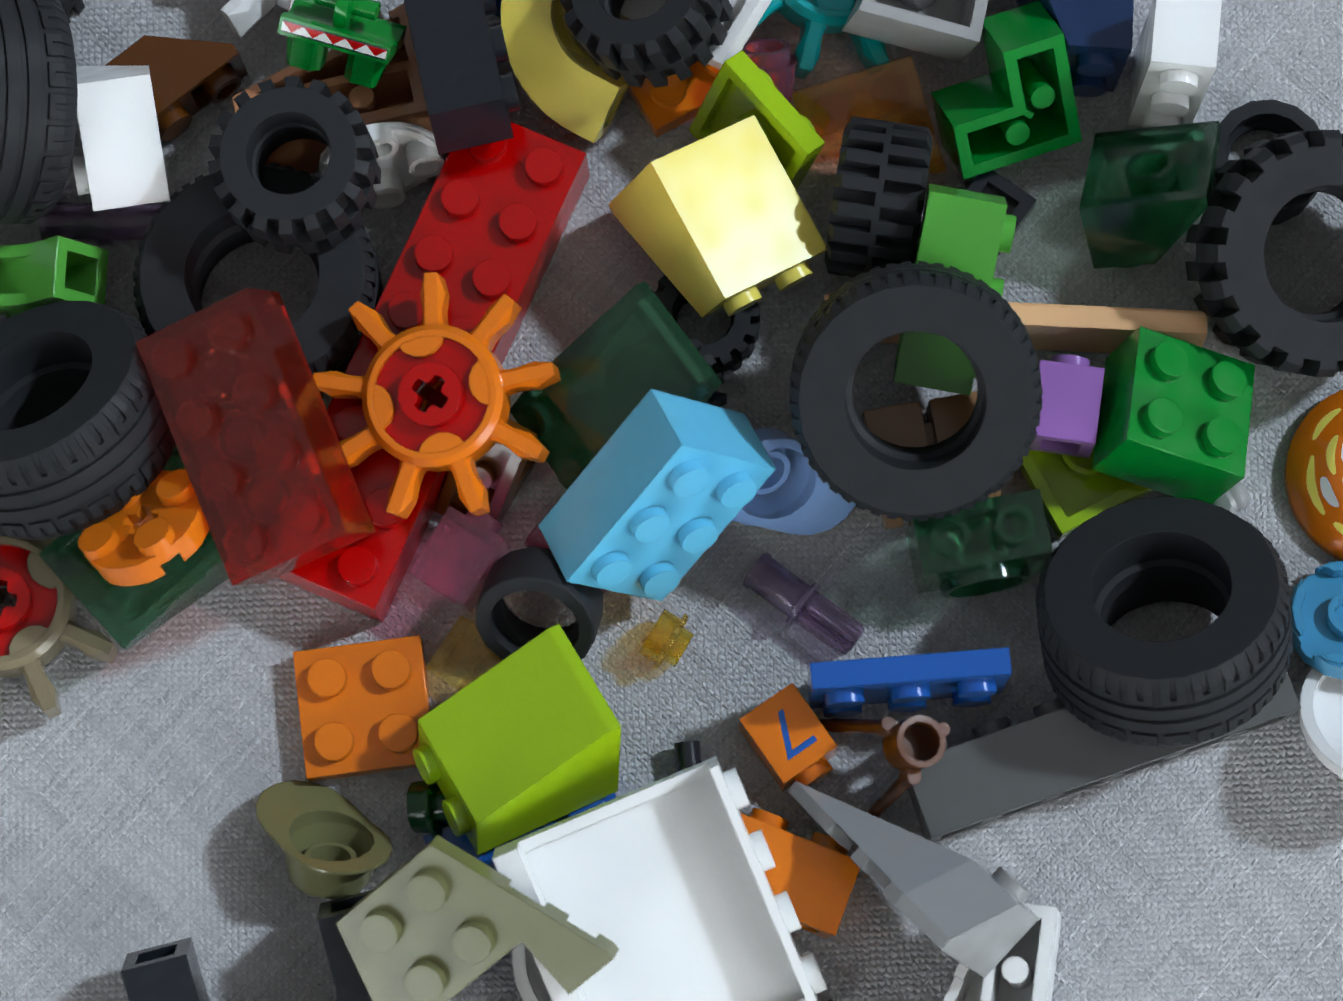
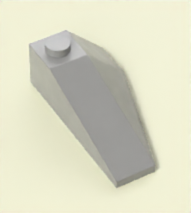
(943, 893)

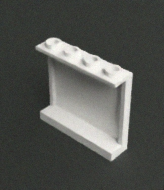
(675, 892)

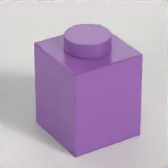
(1069, 406)

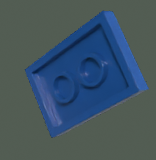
(908, 681)

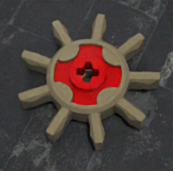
(40, 621)

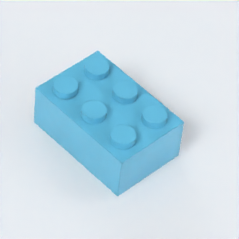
(656, 496)

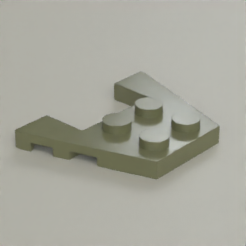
(452, 919)

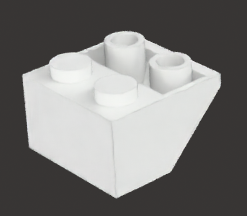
(120, 138)

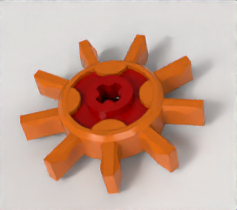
(461, 369)

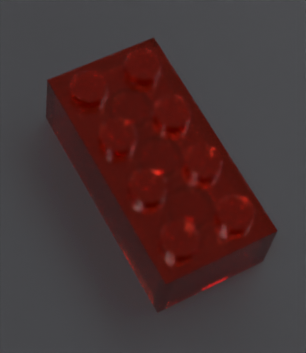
(255, 436)

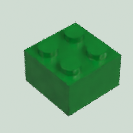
(1174, 417)

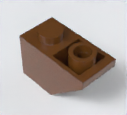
(184, 76)

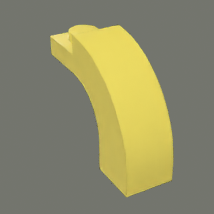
(557, 69)

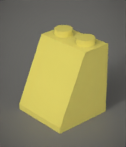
(721, 219)

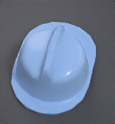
(794, 495)

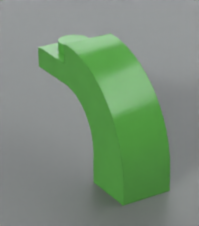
(51, 273)

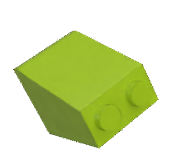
(521, 744)

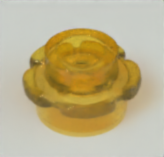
(667, 640)

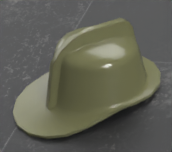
(323, 837)

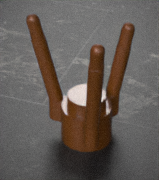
(906, 745)

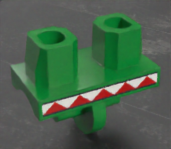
(345, 27)

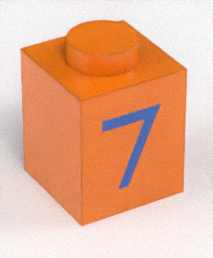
(789, 739)

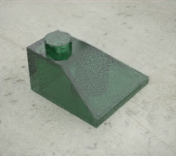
(1146, 190)

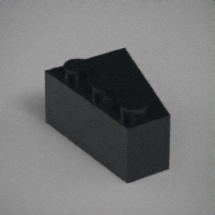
(460, 72)

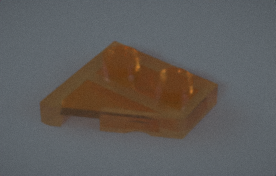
(878, 92)

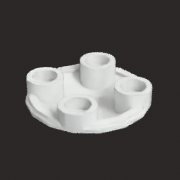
(405, 159)

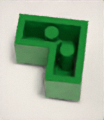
(1019, 106)

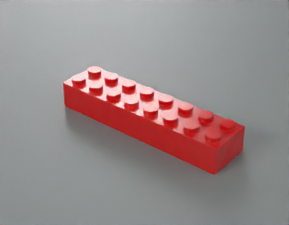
(487, 234)

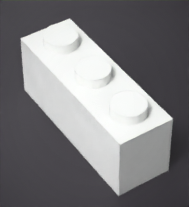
(1174, 62)

